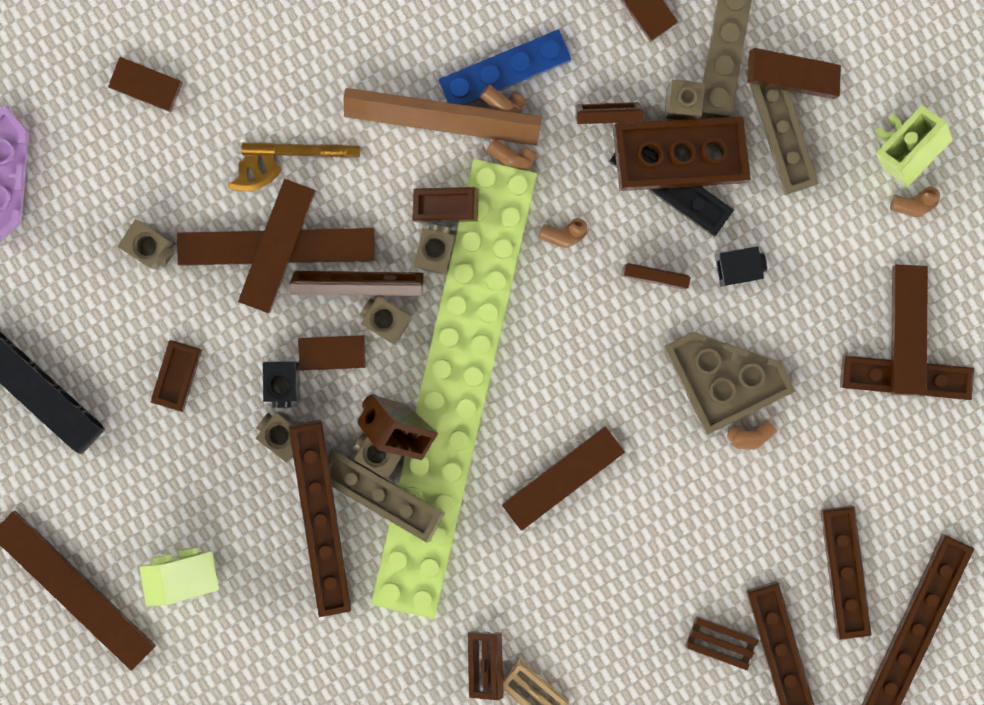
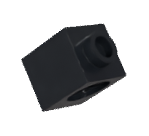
(740, 266)
(291, 372)

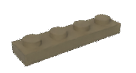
(725, 56)
(784, 138)
(383, 496)

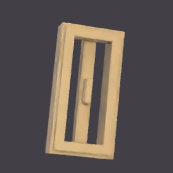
(512, 674)

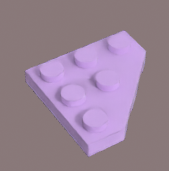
(13, 163)

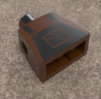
(383, 424)

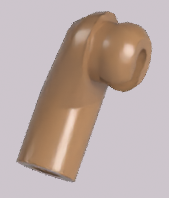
(500, 102)
(510, 158)
(918, 205)
(566, 235)
(751, 439)

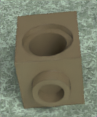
(684, 100)
(133, 242)
(439, 264)
(397, 328)
(265, 436)
(383, 468)

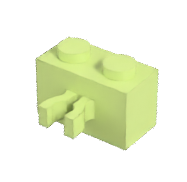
(912, 145)
(178, 578)

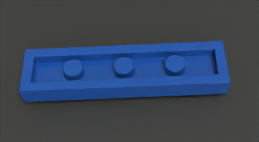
(506, 68)

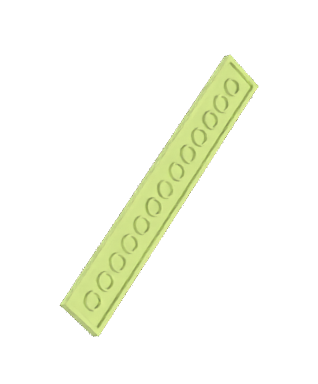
(457, 382)

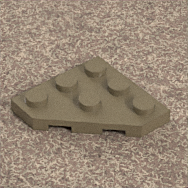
(725, 379)

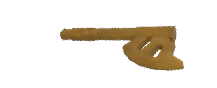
(269, 150)

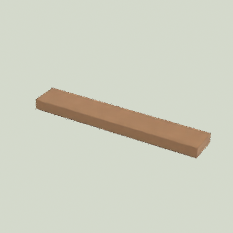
(441, 116)

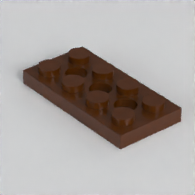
(668, 171)

